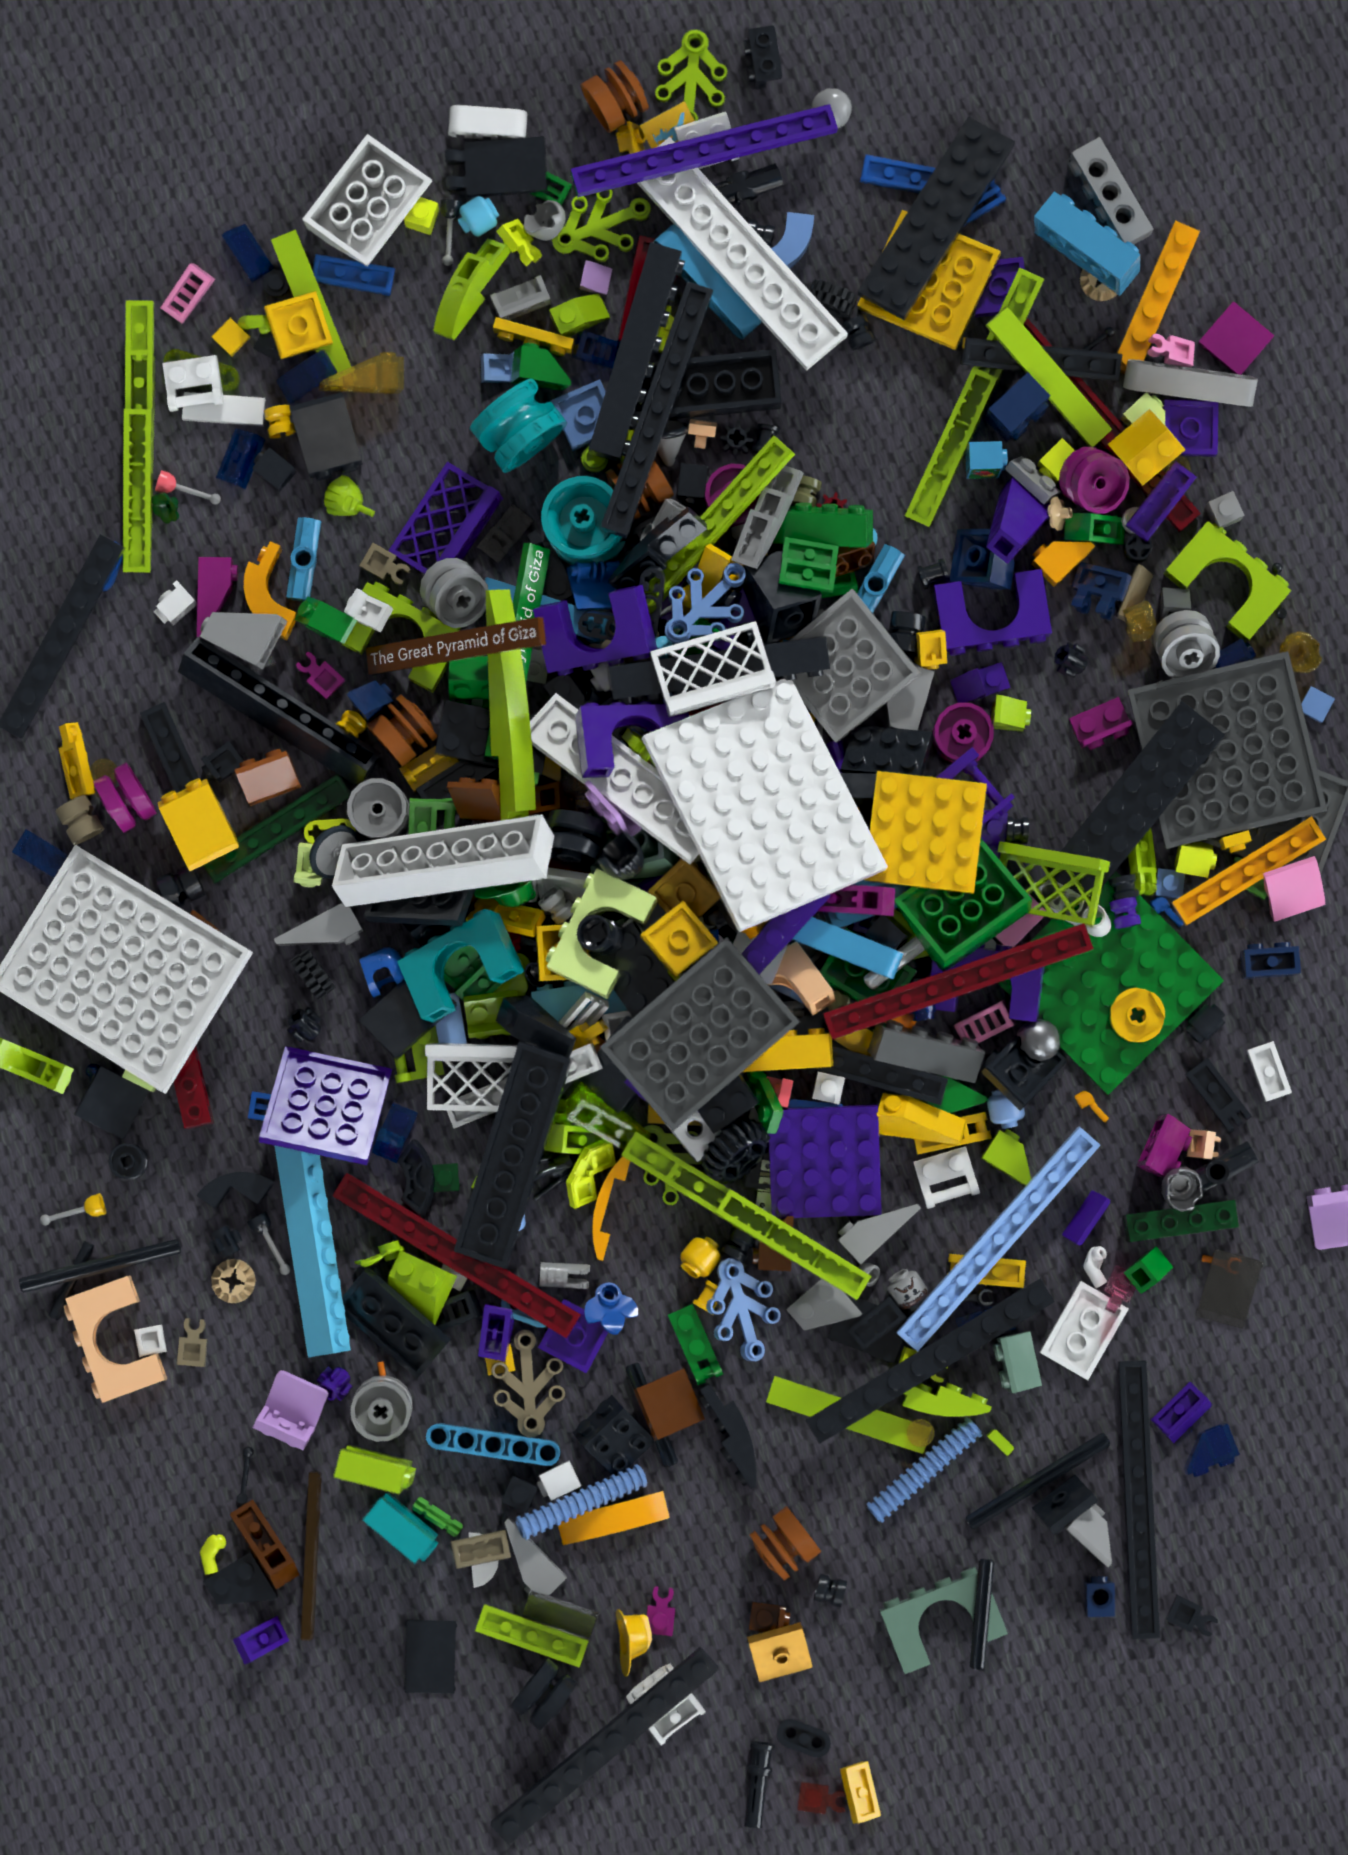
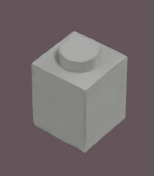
(1224, 510)

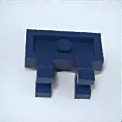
(1102, 582)

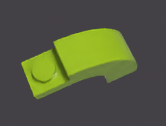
(34, 1066)

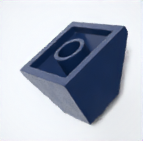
(978, 565)

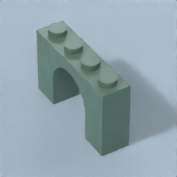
(904, 1616)

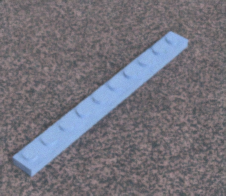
(998, 1238)

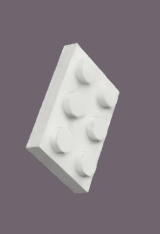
(1083, 1331)

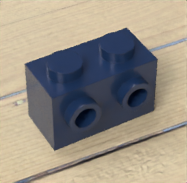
(1270, 962)

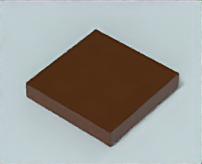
(669, 1404)

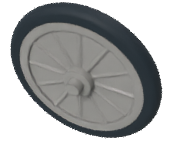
(327, 848)

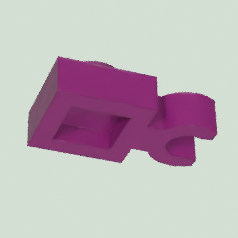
(323, 678)
(660, 1615)

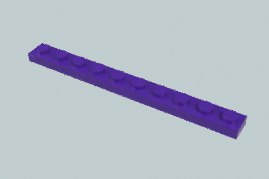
(703, 150)
(773, 940)

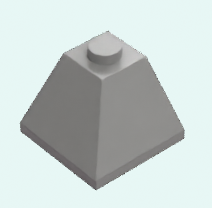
(1093, 1533)

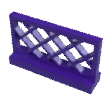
(467, 530)

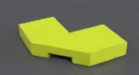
(581, 1180)

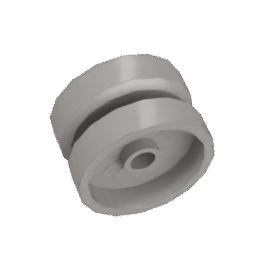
(454, 592)
(1186, 644)
(364, 800)
(381, 1424)

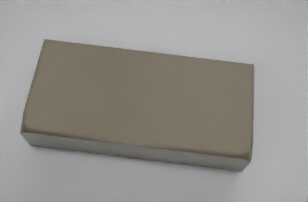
(1137, 589)

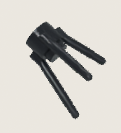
(560, 1166)

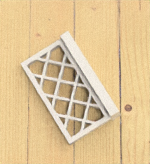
(717, 692)
(466, 1053)

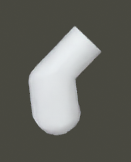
(1093, 1264)

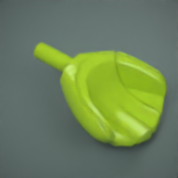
(345, 498)

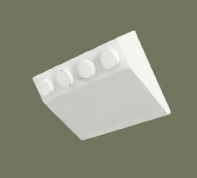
(366, 201)

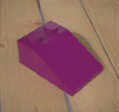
(1164, 1146)

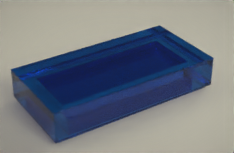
(40, 853)

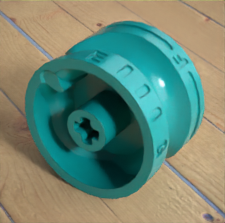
(517, 426)
(574, 520)

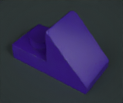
(980, 683)
(260, 1640)

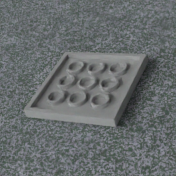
(863, 670)

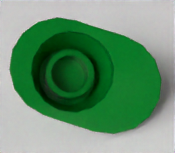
(508, 894)

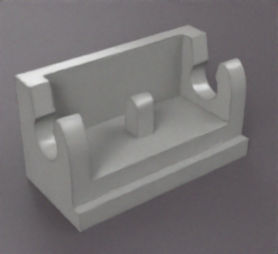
(521, 299)

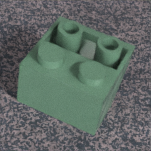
(1018, 1362)

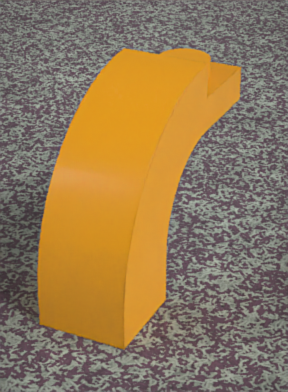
(257, 591)

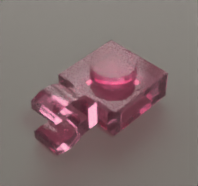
(1120, 1289)

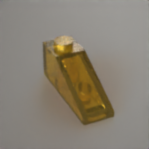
(376, 375)

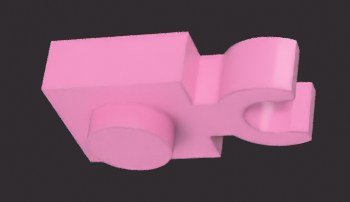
(1175, 349)

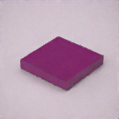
(1236, 339)

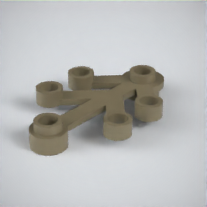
(528, 1388)

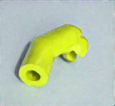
(209, 1552)

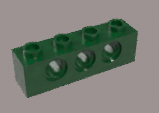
(1175, 1223)

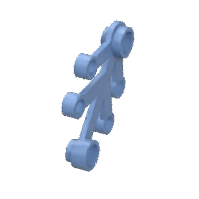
(702, 607)
(740, 1305)

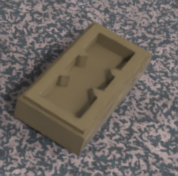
(481, 1549)

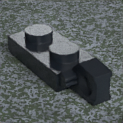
(556, 580)

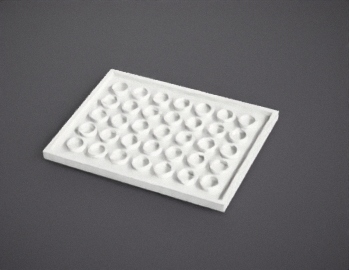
(764, 804)
(121, 968)

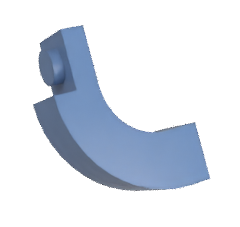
(795, 239)

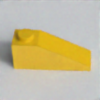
(918, 1120)

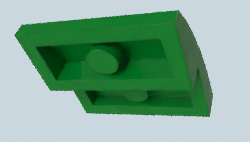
(808, 564)
(467, 973)

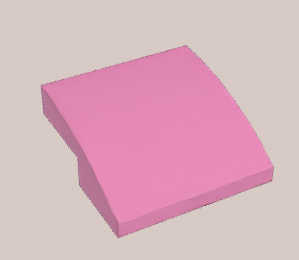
(1294, 888)

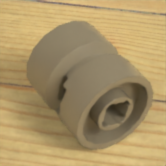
(79, 818)

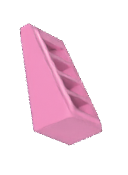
(179, 287)
(1002, 1006)

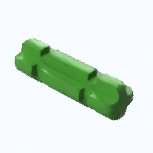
(437, 1516)

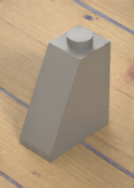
(244, 634)
(907, 706)

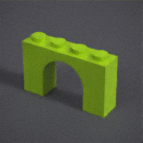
(1213, 546)
(425, 676)
(374, 1469)

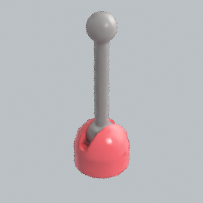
(167, 483)

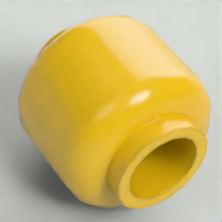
(700, 1257)

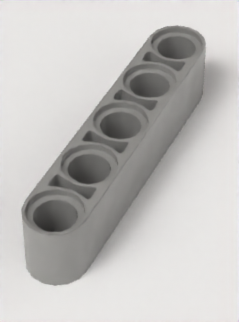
(1190, 382)

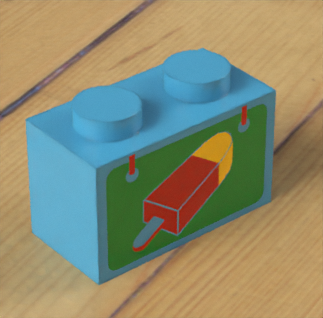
(985, 459)

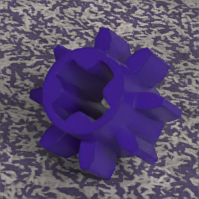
(335, 1382)

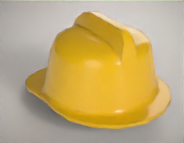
(634, 1638)

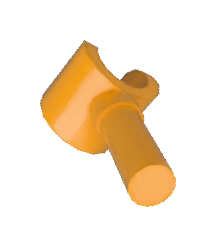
(1084, 1099)

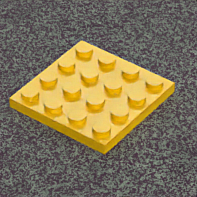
(949, 296)
(927, 830)

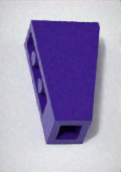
(1015, 520)

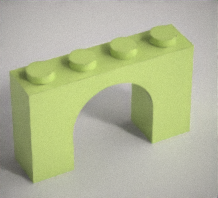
(601, 895)

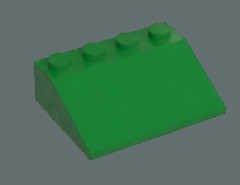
(959, 923)

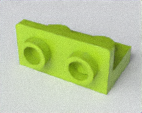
(482, 1014)

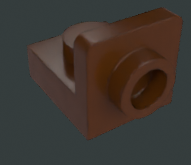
(768, 1617)

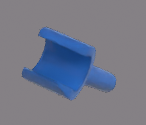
(1161, 904)

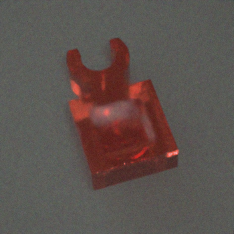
(815, 1798)

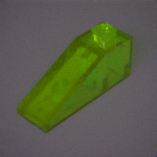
(594, 1115)

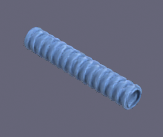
(924, 1469)
(581, 1501)

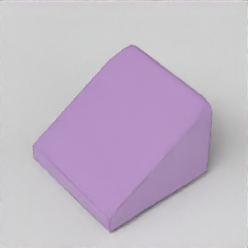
(595, 278)

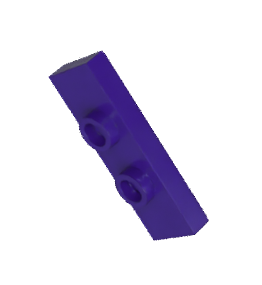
(1161, 501)

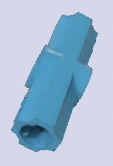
(305, 542)
(882, 570)

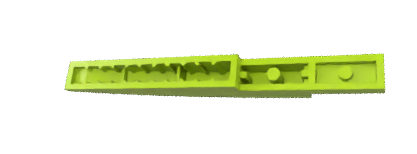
(968, 412)
(138, 436)
(509, 717)
(746, 1216)

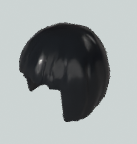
(622, 857)

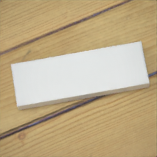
(235, 410)

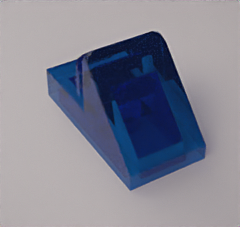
(394, 1132)

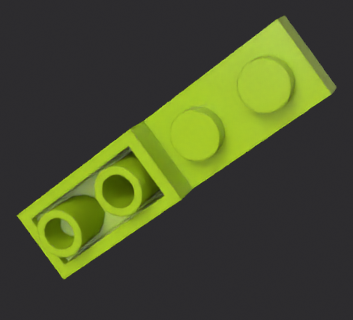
(464, 290)
(945, 1402)

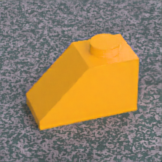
(1060, 559)

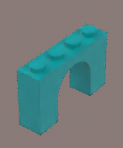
(425, 966)
(402, 1528)

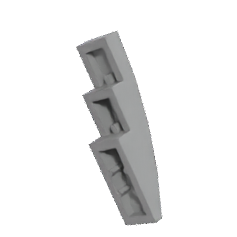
(767, 518)

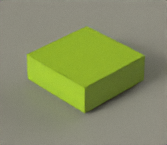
(1000, 1442)

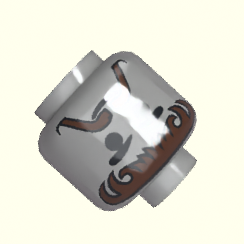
(907, 1289)

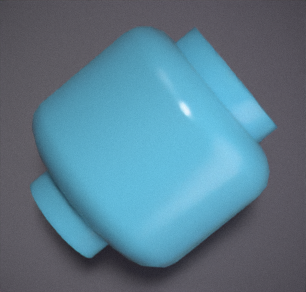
(478, 216)

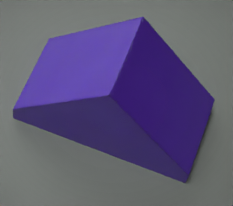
(496, 1332)

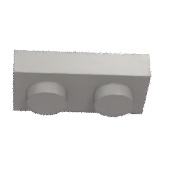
(1026, 473)

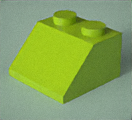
(421, 1284)

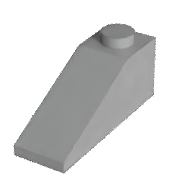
(330, 927)
(869, 1234)
(535, 1566)

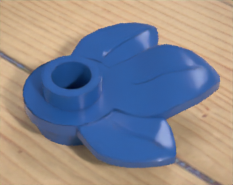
(610, 1312)

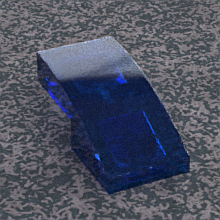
(306, 376)

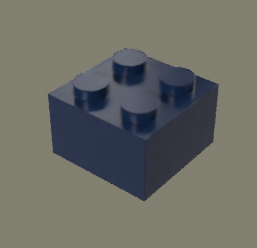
(1018, 406)

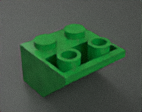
(469, 681)

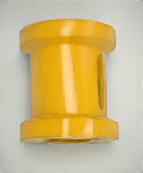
(706, 1294)

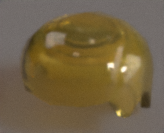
(1309, 648)

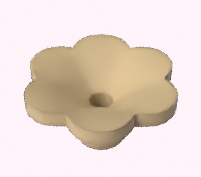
(1058, 513)

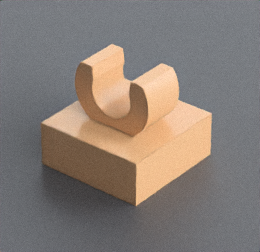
(702, 430)
(1202, 1144)

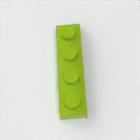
(531, 1635)

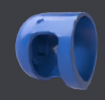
(384, 957)

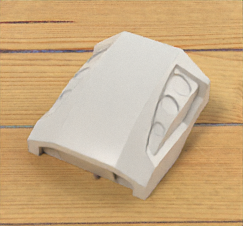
(675, 1718)

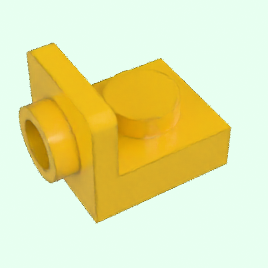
(931, 649)

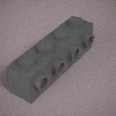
(926, 1051)

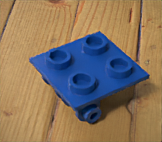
(591, 584)

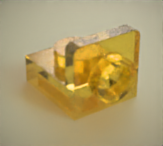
(1140, 621)

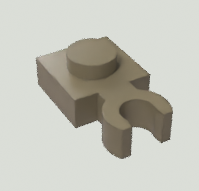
(381, 562)
(192, 1349)

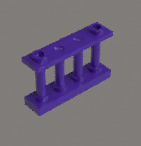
(968, 765)

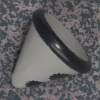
(672, 441)

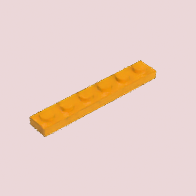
(1158, 293)
(1248, 871)

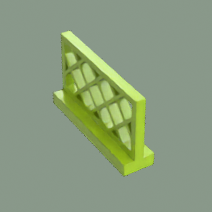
(1059, 861)

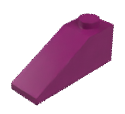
(214, 585)
(861, 900)

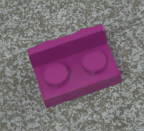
(1100, 724)

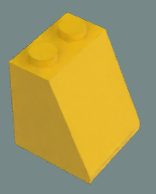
(1146, 447)
(197, 823)

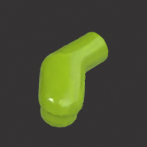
(253, 322)

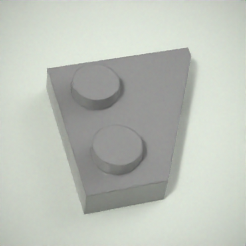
(822, 1306)

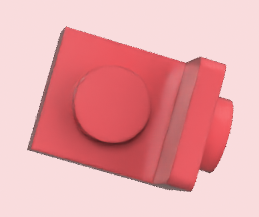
(782, 1089)

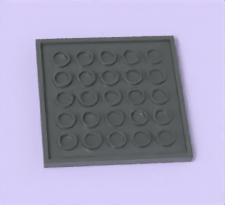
(1261, 766)

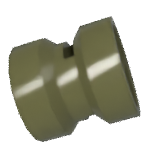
(807, 491)

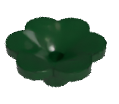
(165, 507)

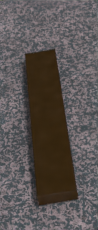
(311, 1556)

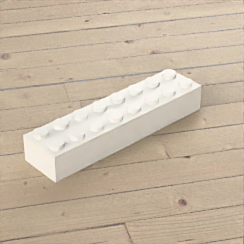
(443, 861)

